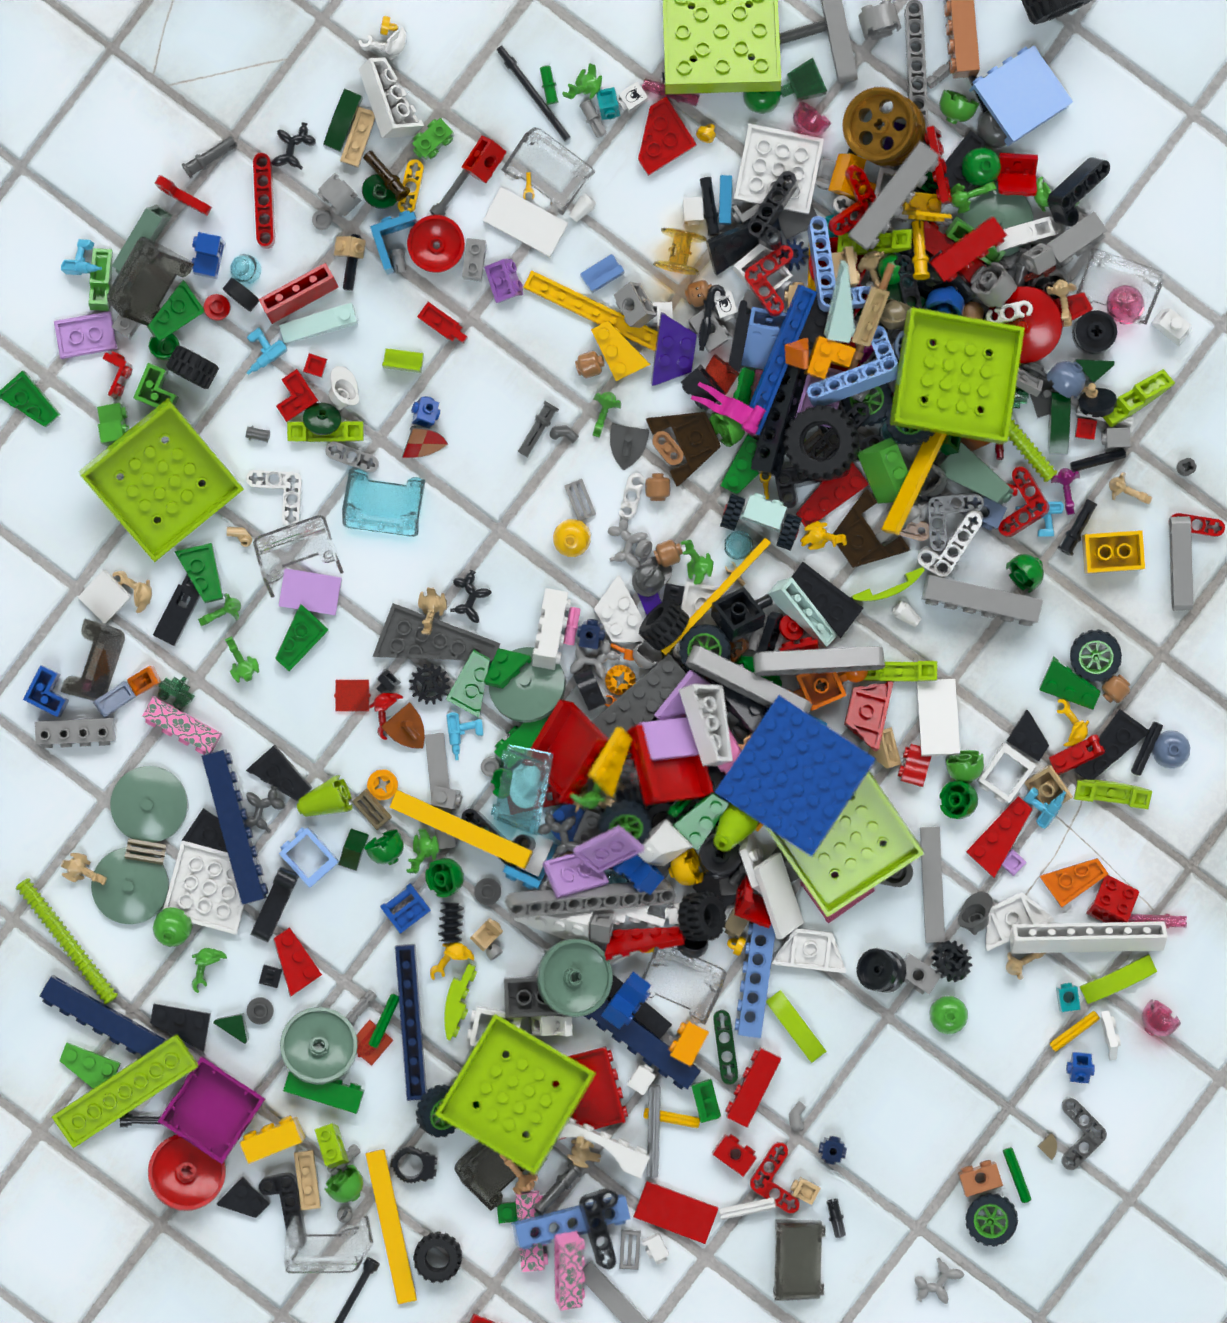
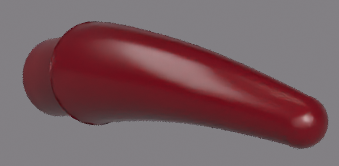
(999, 449)

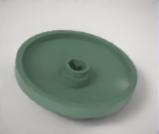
(1007, 210)
(531, 693)
(149, 804)
(132, 888)
(574, 977)
(318, 1045)

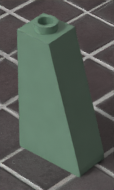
(149, 226)
(971, 472)

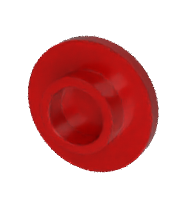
(216, 307)
(790, 629)

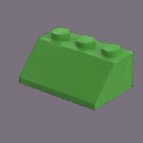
(884, 469)

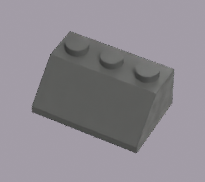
(524, 998)

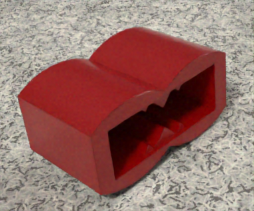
(915, 766)

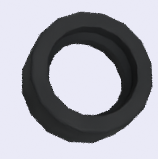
(241, 294)

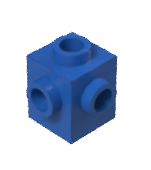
(425, 412)
(1080, 1067)

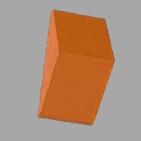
(798, 353)
(144, 680)

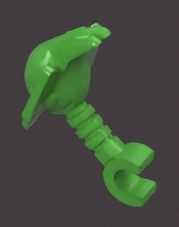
(585, 83)
(1042, 194)
(960, 197)
(607, 400)
(698, 564)
(231, 606)
(244, 668)
(590, 799)
(424, 848)
(203, 958)

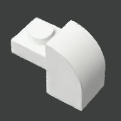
(551, 1025)

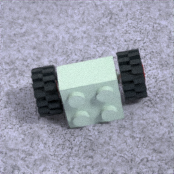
(764, 514)

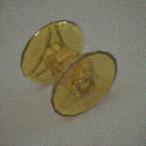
(682, 241)

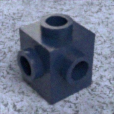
(588, 640)
(827, 1144)

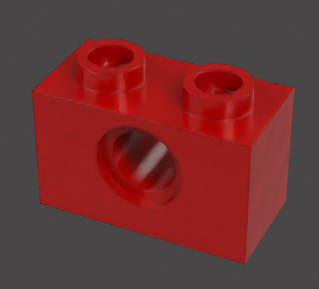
(484, 159)
(740, 1164)

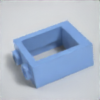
(287, 846)

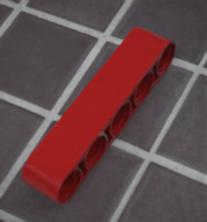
(259, 192)

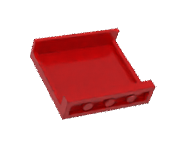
(575, 748)
(667, 778)
(601, 1101)

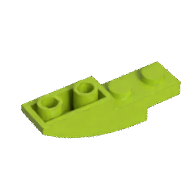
(454, 1007)

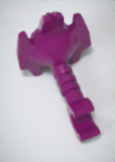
(1065, 477)

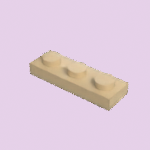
(358, 137)
(870, 316)
(307, 1180)

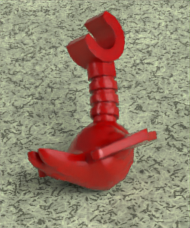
(382, 703)

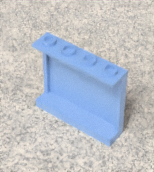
(1021, 94)

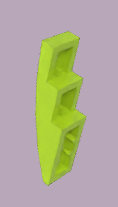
(1139, 397)

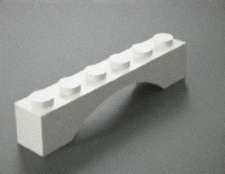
(630, 1159)

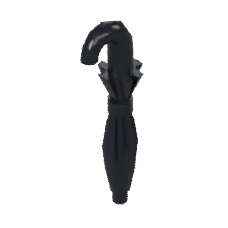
(709, 304)

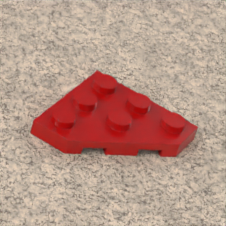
(663, 137)

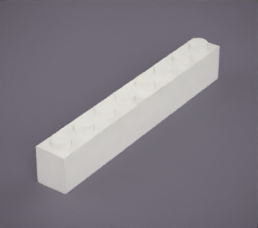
(1088, 937)

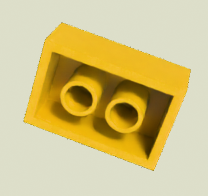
(1113, 552)
(272, 1139)

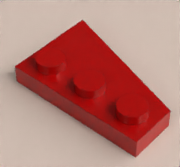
(296, 963)

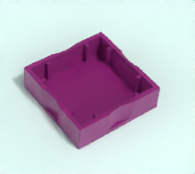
(211, 1110)

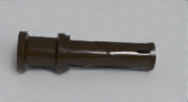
(392, 182)

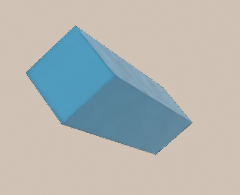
(725, 199)

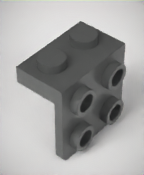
(589, 826)

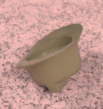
(894, 315)

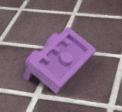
(504, 280)

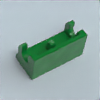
(706, 1100)

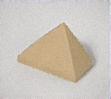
(888, 752)

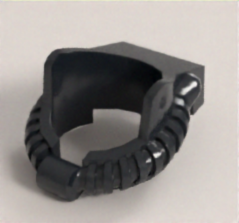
(428, 1160)

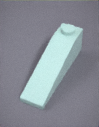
(840, 316)
(319, 323)
(799, 608)

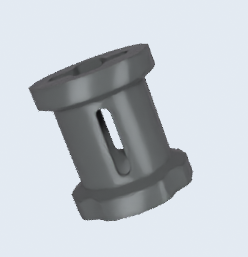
(1181, 470)

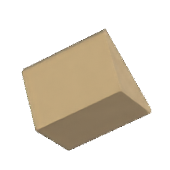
(1048, 785)

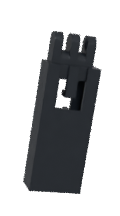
(739, 337)
(176, 617)

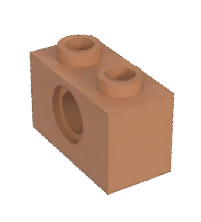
(991, 1180)

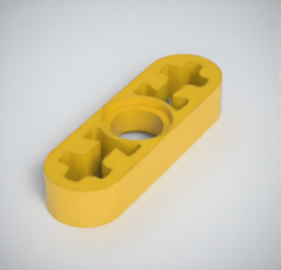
(419, 174)

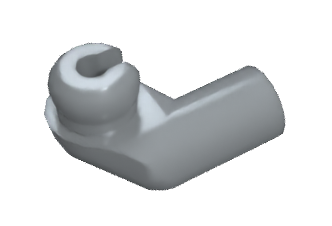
(794, 1117)

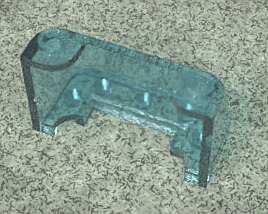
(383, 505)
(522, 788)

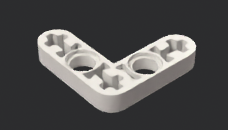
(283, 484)

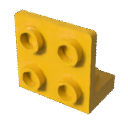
(924, 207)

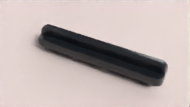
(350, 270)
(1098, 460)
(1146, 748)

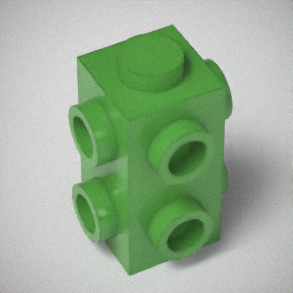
(428, 143)

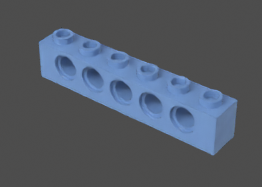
(754, 1028)
(522, 1228)

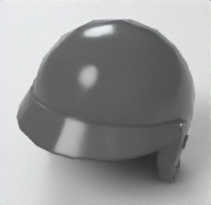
(934, 482)

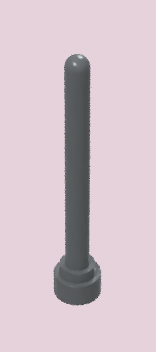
(440, 208)

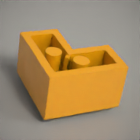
(838, 181)
(828, 352)
(689, 1042)

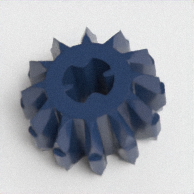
(795, 261)

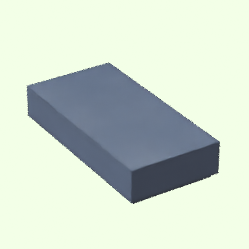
(114, 699)

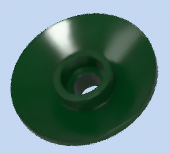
(374, 185)
(322, 424)

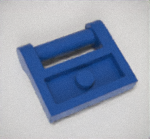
(408, 914)

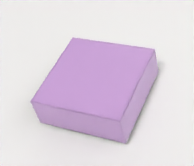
(1013, 862)

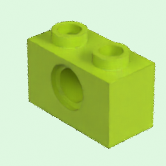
(331, 1145)

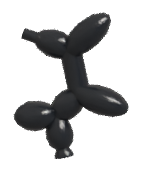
(291, 142)
(473, 594)

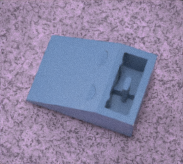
(760, 337)

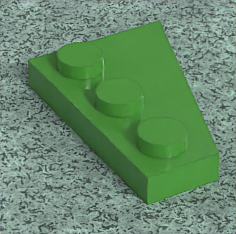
(88, 1065)

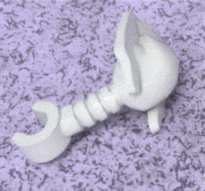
(394, 45)

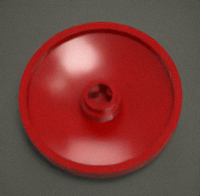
(1041, 328)
(184, 1175)

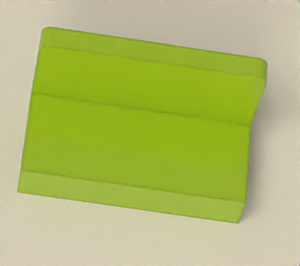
(403, 360)

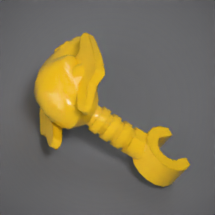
(818, 536)
(1079, 729)
(453, 951)

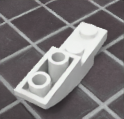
(1030, 232)
(636, 915)

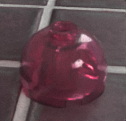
(809, 120)
(1125, 304)
(1158, 1019)

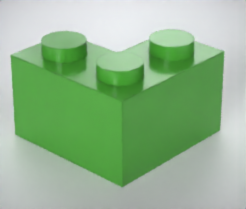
(150, 387)
(112, 422)

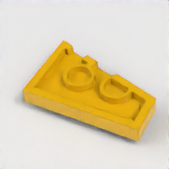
(618, 352)
(611, 761)

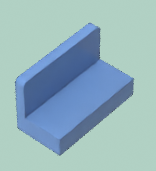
(602, 273)

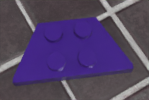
(673, 350)

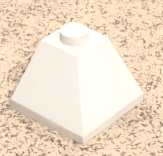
(664, 844)

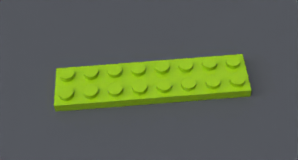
(125, 1091)

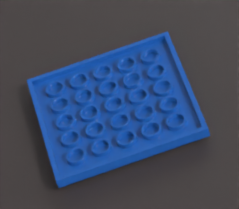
(795, 775)

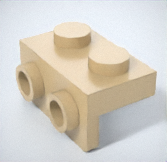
(850, 258)

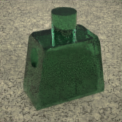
(804, 82)

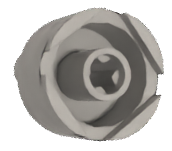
(879, 20)
(339, 195)
(993, 285)

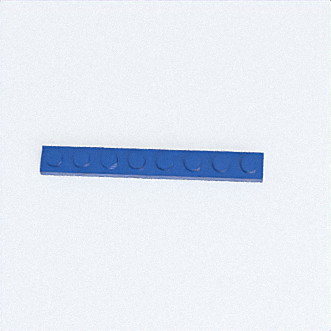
(776, 365)

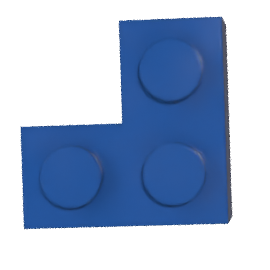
(208, 254)
(41, 693)
(644, 875)
(627, 1001)

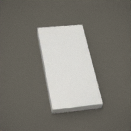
(525, 222)
(693, 599)
(938, 717)
(778, 895)

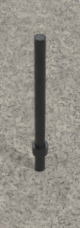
(511, 64)

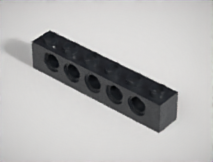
(787, 410)

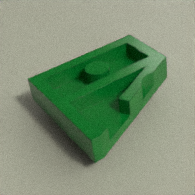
(505, 667)

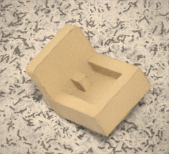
(349, 247)
(486, 934)
(804, 1190)

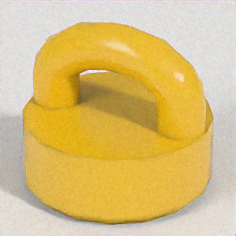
(386, 25)
(706, 133)
(739, 945)

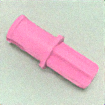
(571, 628)

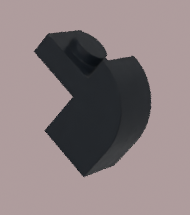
(589, 689)

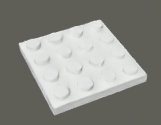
(768, 155)
(205, 888)

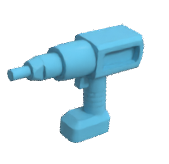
(79, 266)
(270, 353)
(1055, 508)
(456, 729)
(1049, 811)

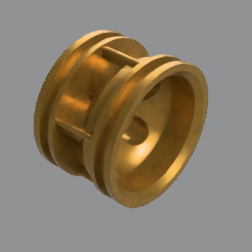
(904, 141)

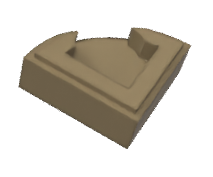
(1049, 1146)

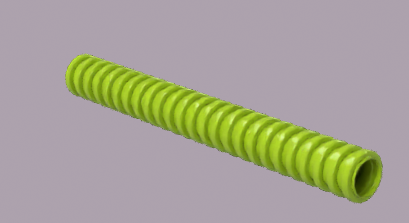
(1030, 452)
(66, 941)

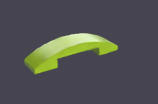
(889, 243)
(347, 432)
(910, 577)
(905, 672)
(1113, 792)
(1118, 979)
(795, 1026)

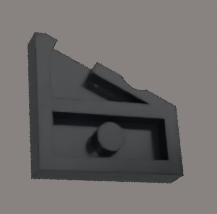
(244, 1199)

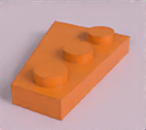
(1073, 880)

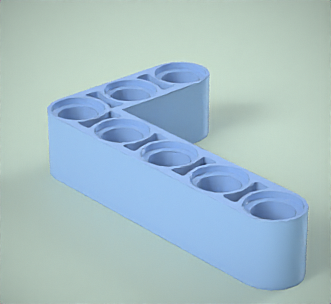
(828, 272)
(859, 374)

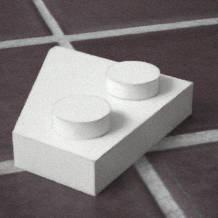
(1111, 1039)

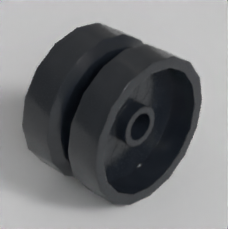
(1102, 324)
(715, 866)
(881, 970)

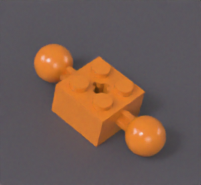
(832, 690)

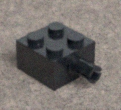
(739, 613)

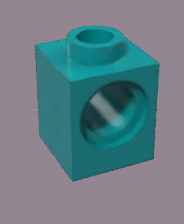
(1074, 1004)

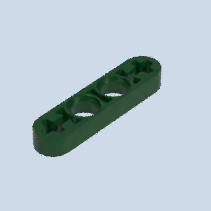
(728, 1046)

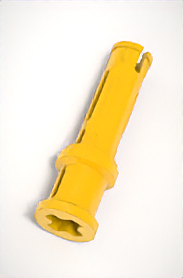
(920, 258)

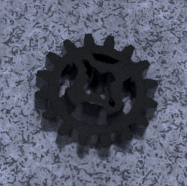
(440, 690)
(953, 960)

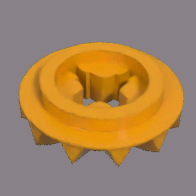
(615, 671)
(379, 793)

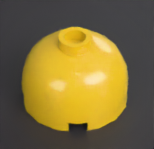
(572, 538)
(685, 868)

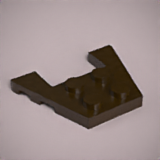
(694, 437)
(861, 540)

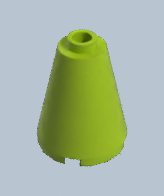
(326, 799)
(733, 827)

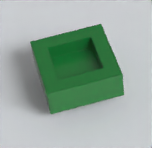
(507, 1212)

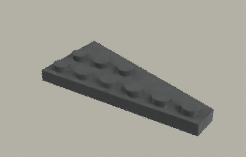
(404, 639)

